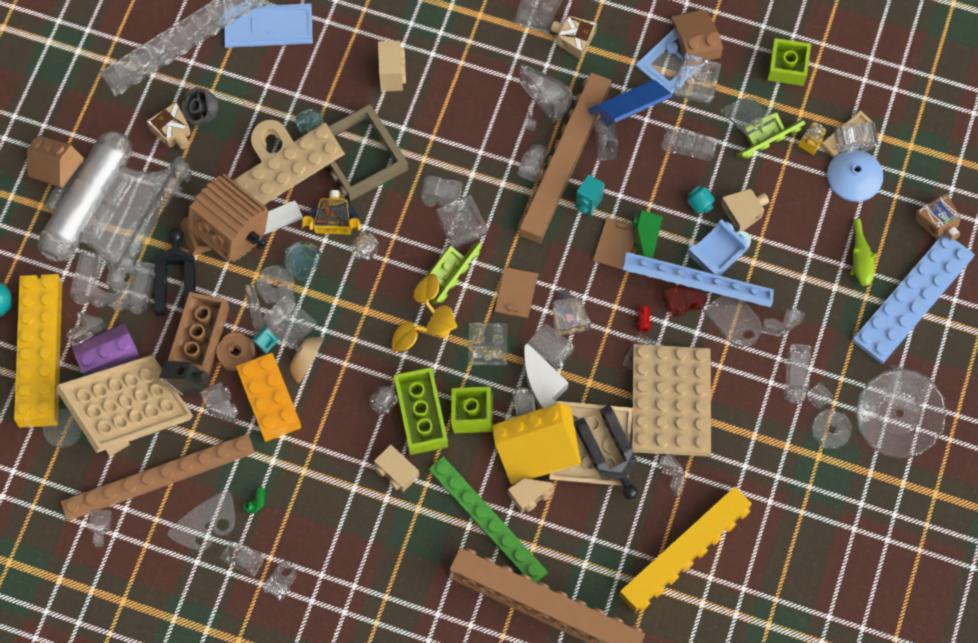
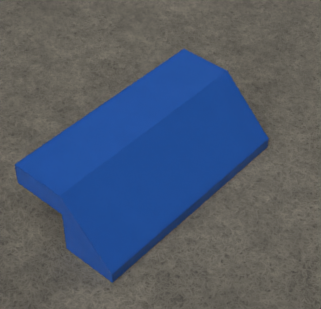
(631, 102)

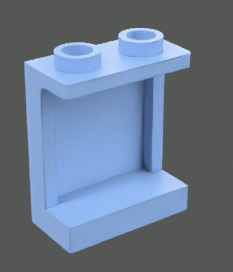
(719, 249)

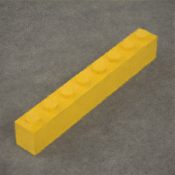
(685, 550)

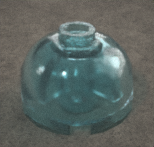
(301, 258)

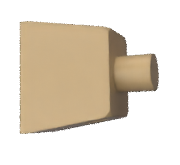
(744, 208)

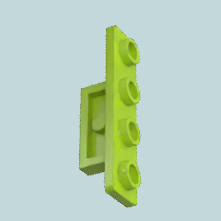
(774, 131)
(450, 267)

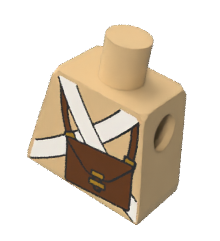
(574, 35)
(170, 127)

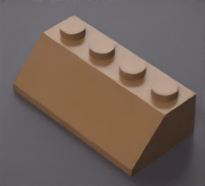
(200, 331)

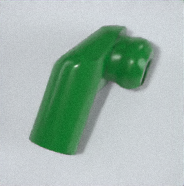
(253, 506)

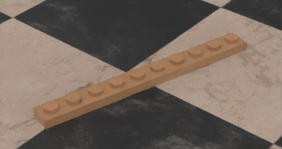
(157, 477)

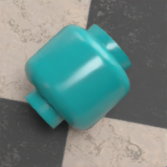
(700, 200)

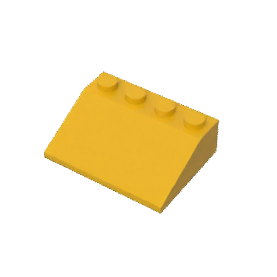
(537, 443)

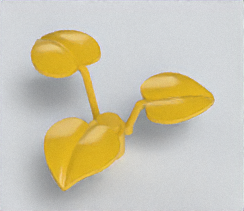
(439, 324)

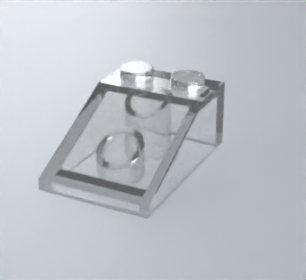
(547, 92)

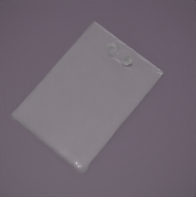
(747, 115)

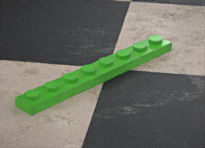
(487, 520)

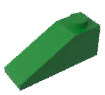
(646, 232)

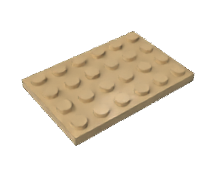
(671, 400)
(123, 403)

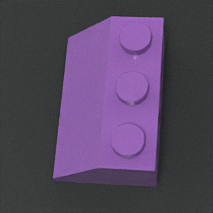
(105, 350)

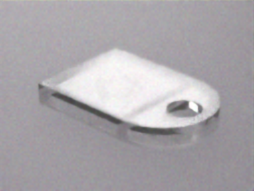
(732, 319)

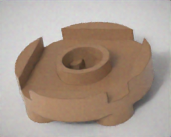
(227, 345)

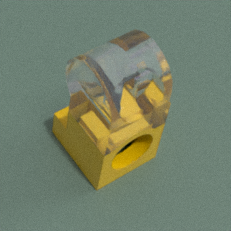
(812, 138)

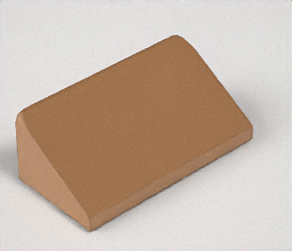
(194, 243)

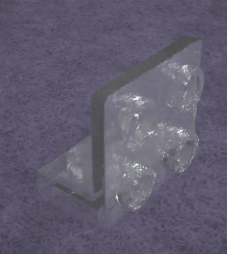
(537, 14)
(289, 322)
(488, 343)

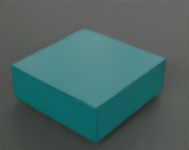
(265, 340)

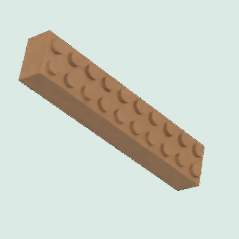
(540, 601)

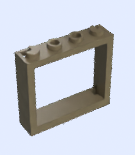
(399, 167)

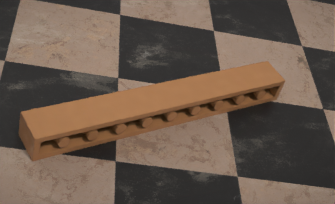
(564, 159)

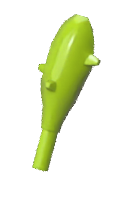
(862, 257)

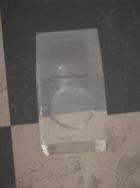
(242, 557)

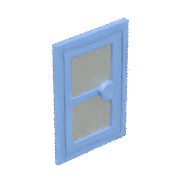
(663, 62)

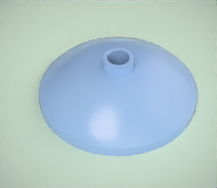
(851, 184)

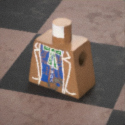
(939, 218)

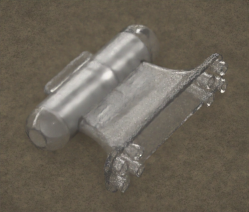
(109, 207)

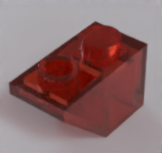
(683, 299)

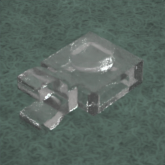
(99, 523)

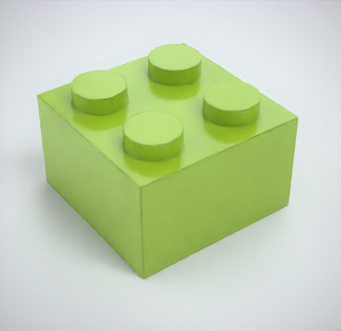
(789, 62)
(472, 410)

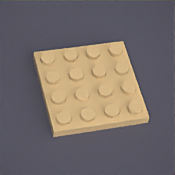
(586, 471)

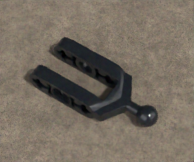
(173, 256)
(620, 471)

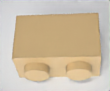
(396, 469)

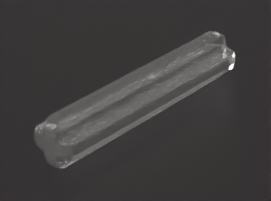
(254, 308)

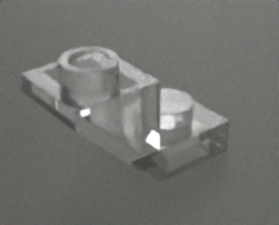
(791, 319)
(671, 467)

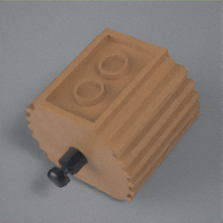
(228, 218)

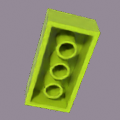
(421, 411)

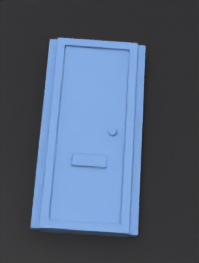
(272, 26)

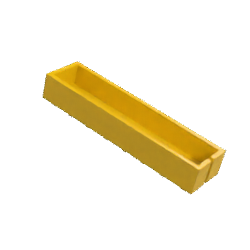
(38, 351)

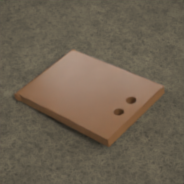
(614, 243)
(516, 292)

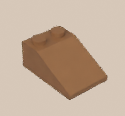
(697, 35)

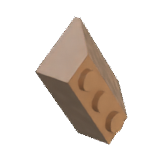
(52, 161)

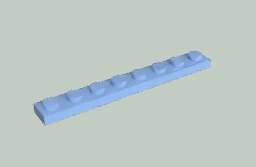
(698, 279)

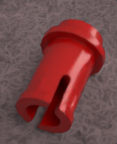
(643, 319)

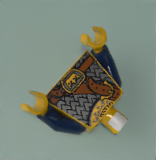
(332, 216)

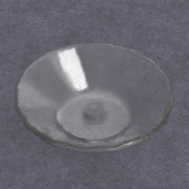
(921, 419)

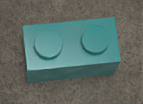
(589, 195)

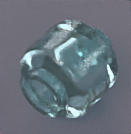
(308, 120)

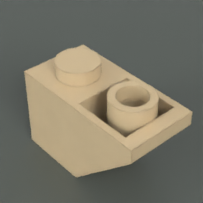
(529, 492)

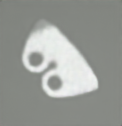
(193, 523)

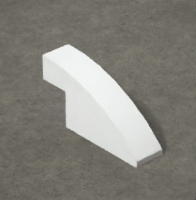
(542, 379)

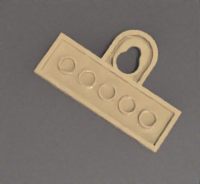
(289, 165)

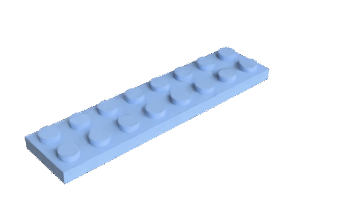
(913, 298)

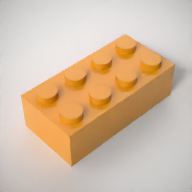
(268, 397)

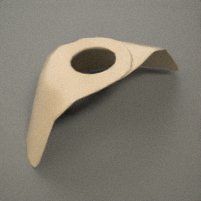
(304, 357)

